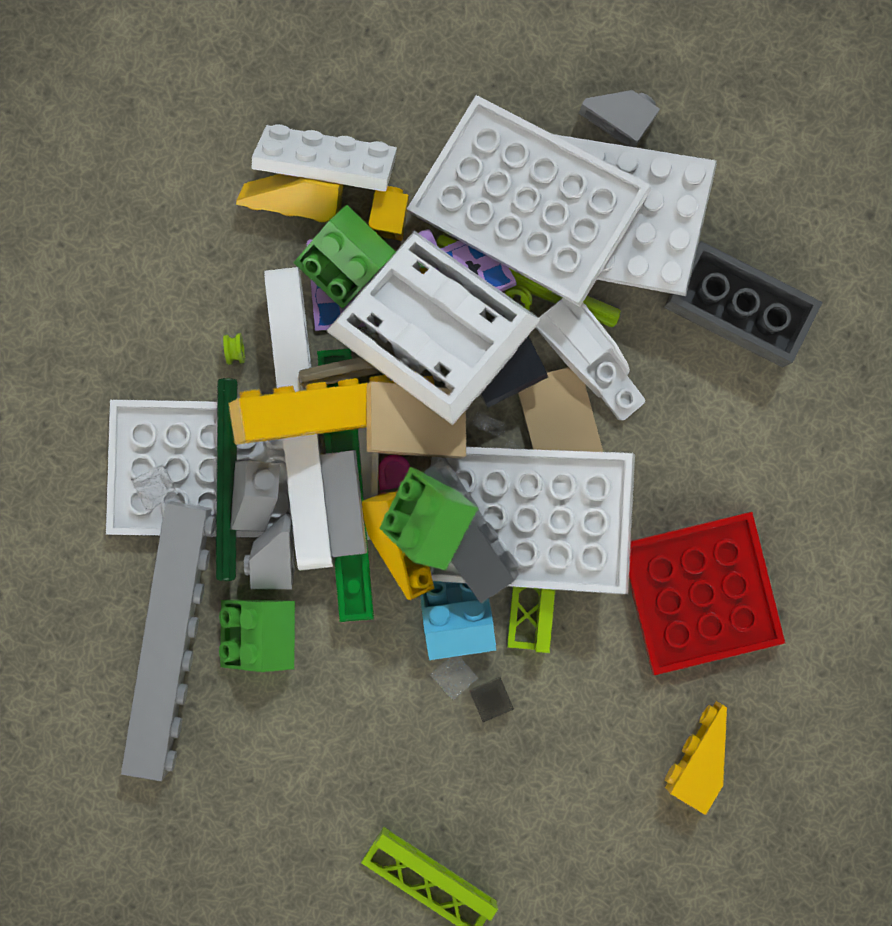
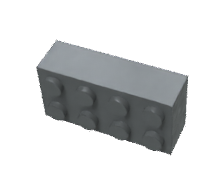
(745, 306)

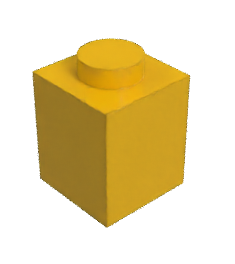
(389, 213)

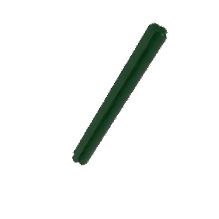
(225, 466)

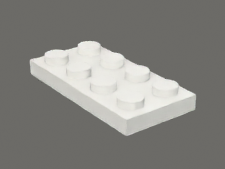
(324, 157)

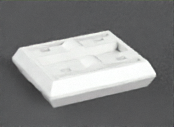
(434, 323)

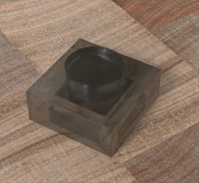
(491, 699)

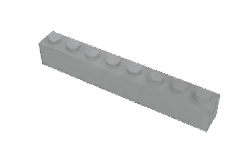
(167, 640)

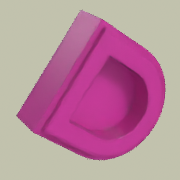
(392, 471)

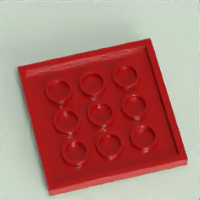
(703, 593)

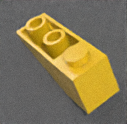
(293, 196)
(411, 577)
(701, 769)

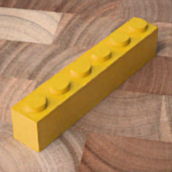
(301, 412)

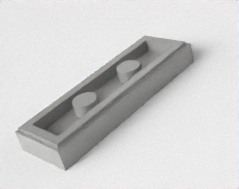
(343, 503)

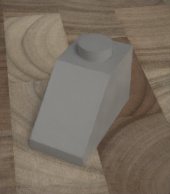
(621, 114)
(254, 495)
(272, 557)

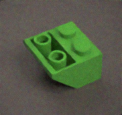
(344, 256)
(427, 519)
(257, 635)

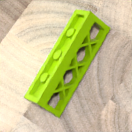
(543, 621)
(434, 875)

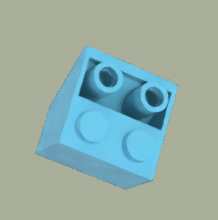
(456, 621)

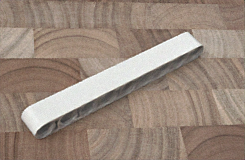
(303, 452)

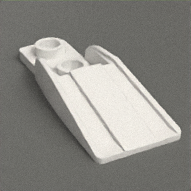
(591, 355)

